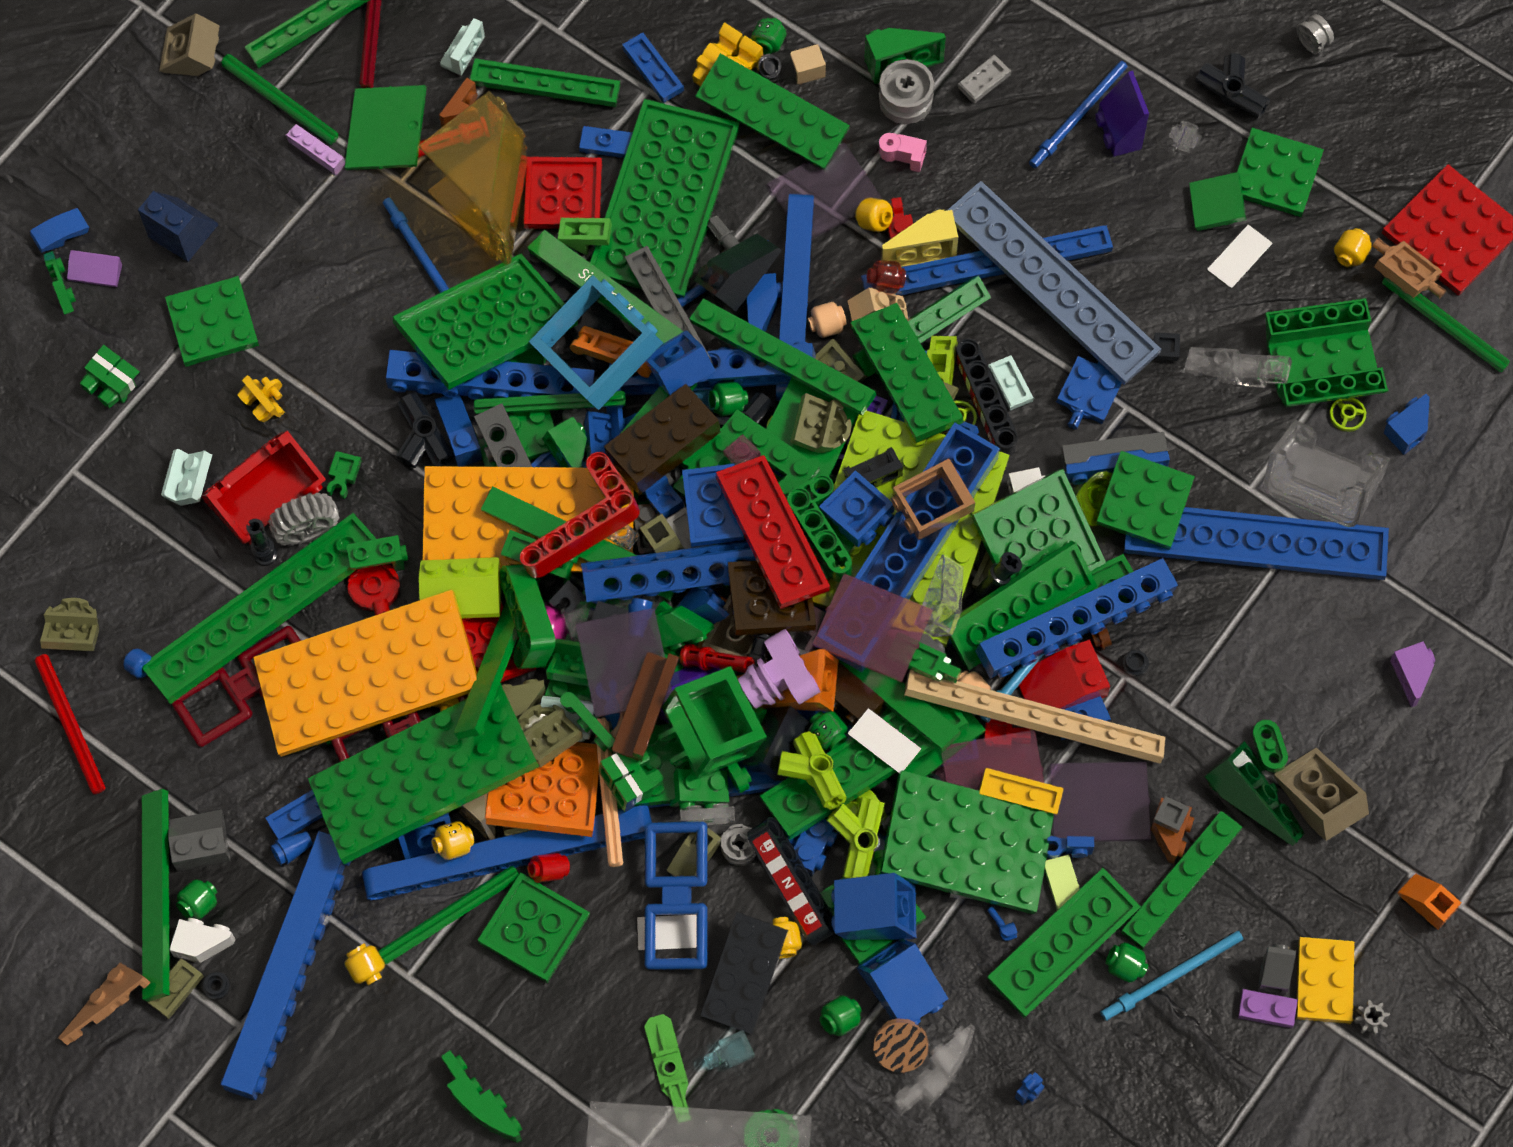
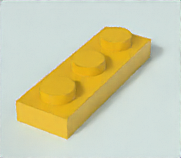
(1021, 791)

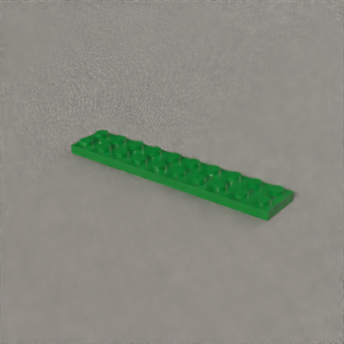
(256, 611)

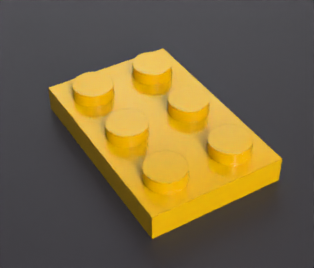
(1325, 980)

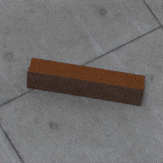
(645, 705)

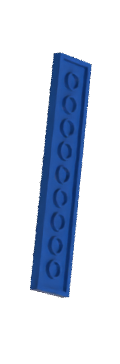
(1274, 543)

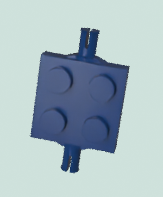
(1088, 391)

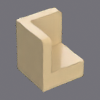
(808, 64)

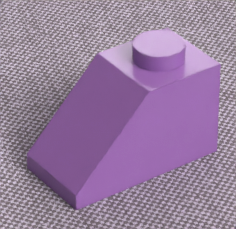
(1413, 669)

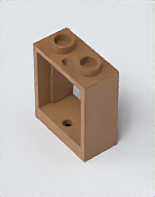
(954, 483)

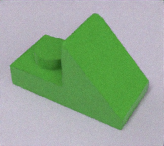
(582, 232)

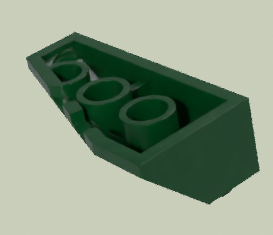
(1241, 782)

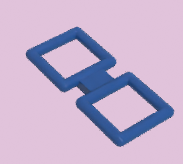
(676, 895)

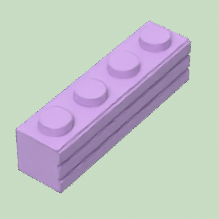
(315, 149)

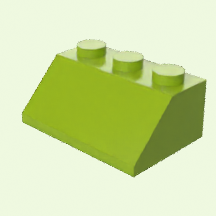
(472, 580)

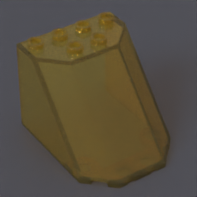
(484, 173)

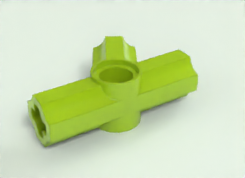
(814, 767)
(851, 826)

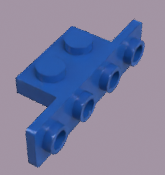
(603, 428)

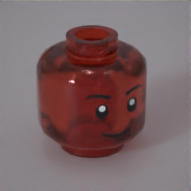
(886, 276)

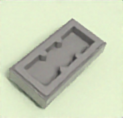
(984, 79)

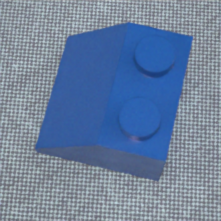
(680, 363)

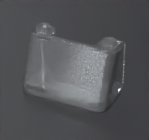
(1321, 479)

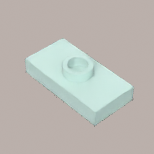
(1010, 383)

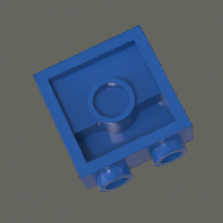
(858, 509)
(812, 845)

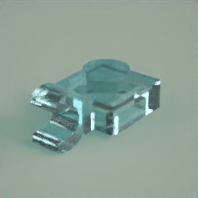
(732, 1049)

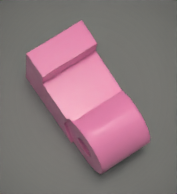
(903, 149)

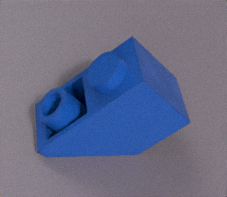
(1409, 426)
(705, 604)

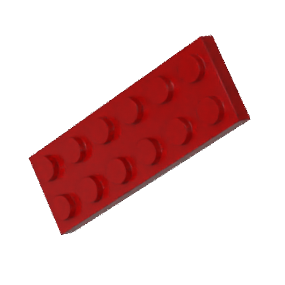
(772, 531)

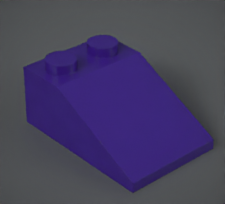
(1123, 116)

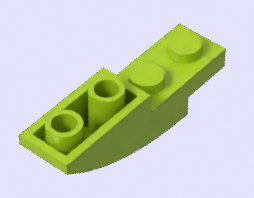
(943, 355)

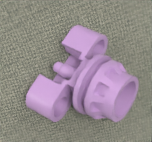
(782, 672)

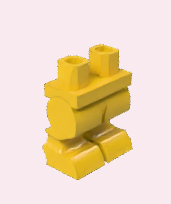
(730, 44)

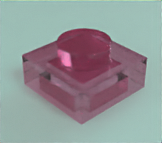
(741, 451)

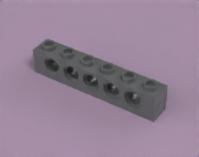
(498, 420)

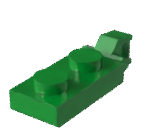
(933, 664)

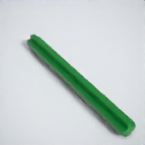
(280, 99)
(1452, 327)
(545, 402)
(448, 914)

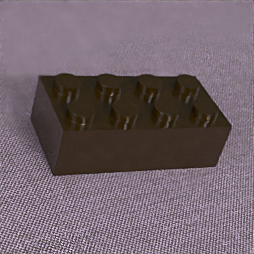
(662, 439)

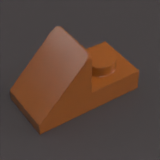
(462, 99)

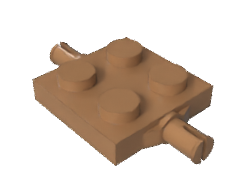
(1408, 269)

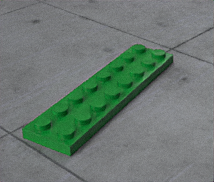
(857, 770)

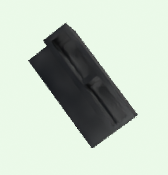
(781, 728)

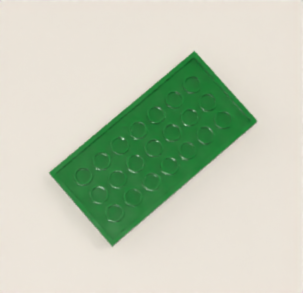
(666, 192)
(419, 777)

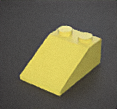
(924, 241)

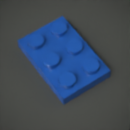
(707, 508)

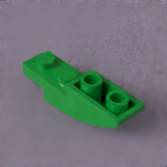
(484, 1108)

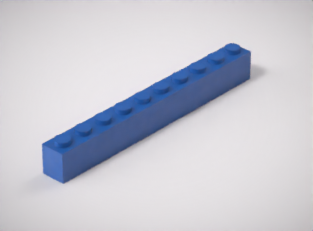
(285, 970)

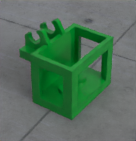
(711, 723)

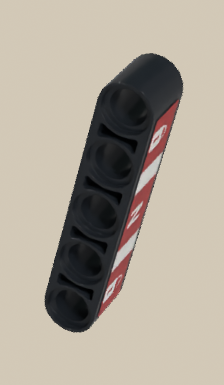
(986, 386)
(792, 880)

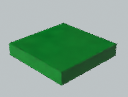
(1217, 201)

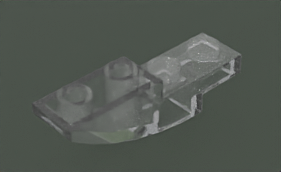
(1238, 368)
(946, 1064)

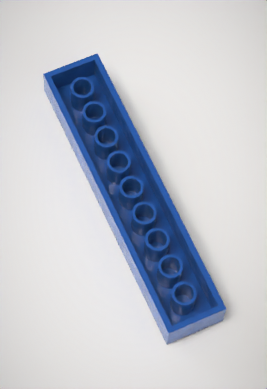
(899, 557)

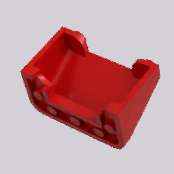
(262, 484)

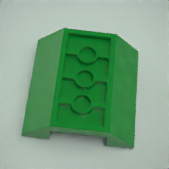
(1327, 352)

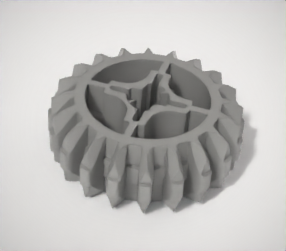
(303, 519)

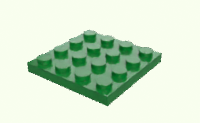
(1037, 523)

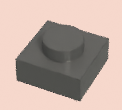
(1171, 814)

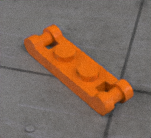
(603, 347)

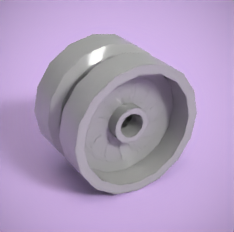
(906, 91)

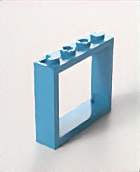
(623, 367)

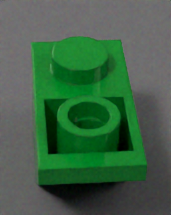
(681, 625)

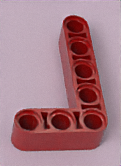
(585, 522)

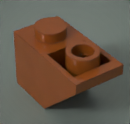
(1169, 841)

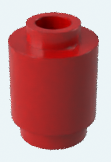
(548, 867)

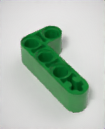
(823, 532)
(529, 617)

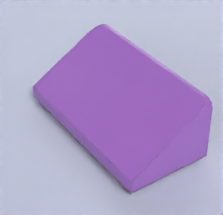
(94, 268)

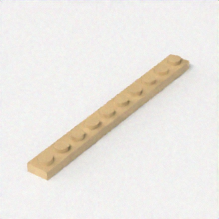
(1037, 716)

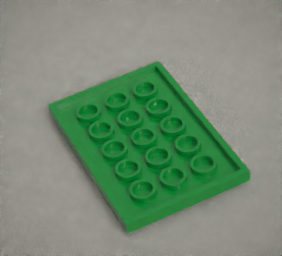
(480, 321)
(966, 842)

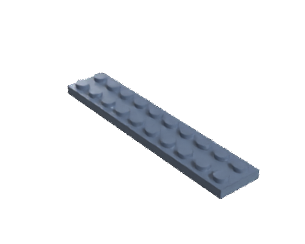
(1053, 283)

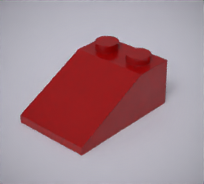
(1066, 678)

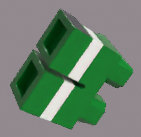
(111, 374)
(628, 779)

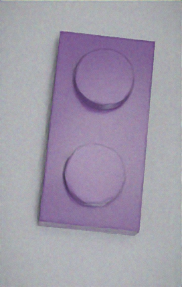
(1267, 1008)

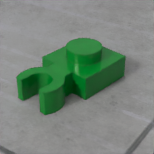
(343, 471)

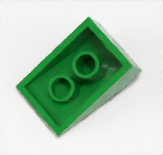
(894, 44)

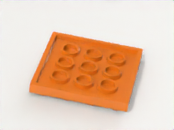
(552, 797)

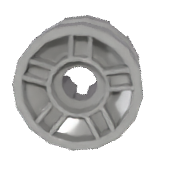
(1315, 33)
(731, 852)

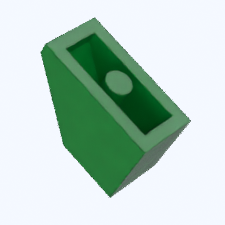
(567, 443)

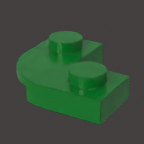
(56, 268)

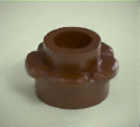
(1102, 639)

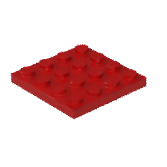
(1453, 228)

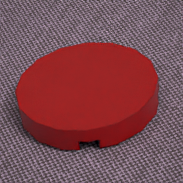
(372, 584)

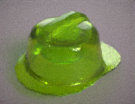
(1092, 495)

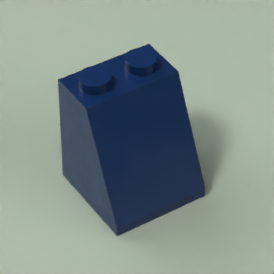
(175, 224)

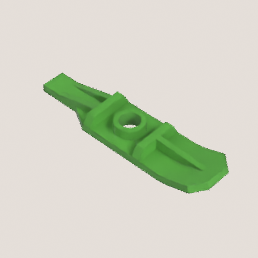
(665, 1051)

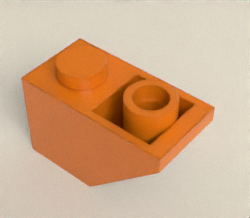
(1429, 900)

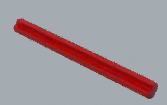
(70, 724)

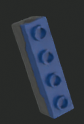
(1085, 459)

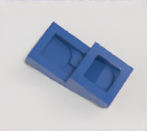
(56, 230)
(663, 498)

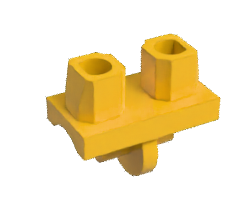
(254, 390)

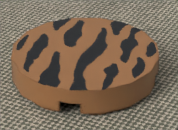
(901, 1045)

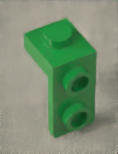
(377, 553)

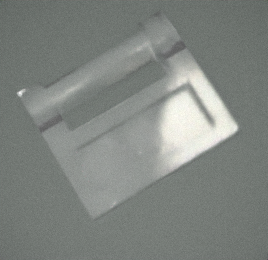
(718, 815)

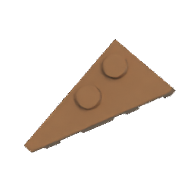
(105, 1000)

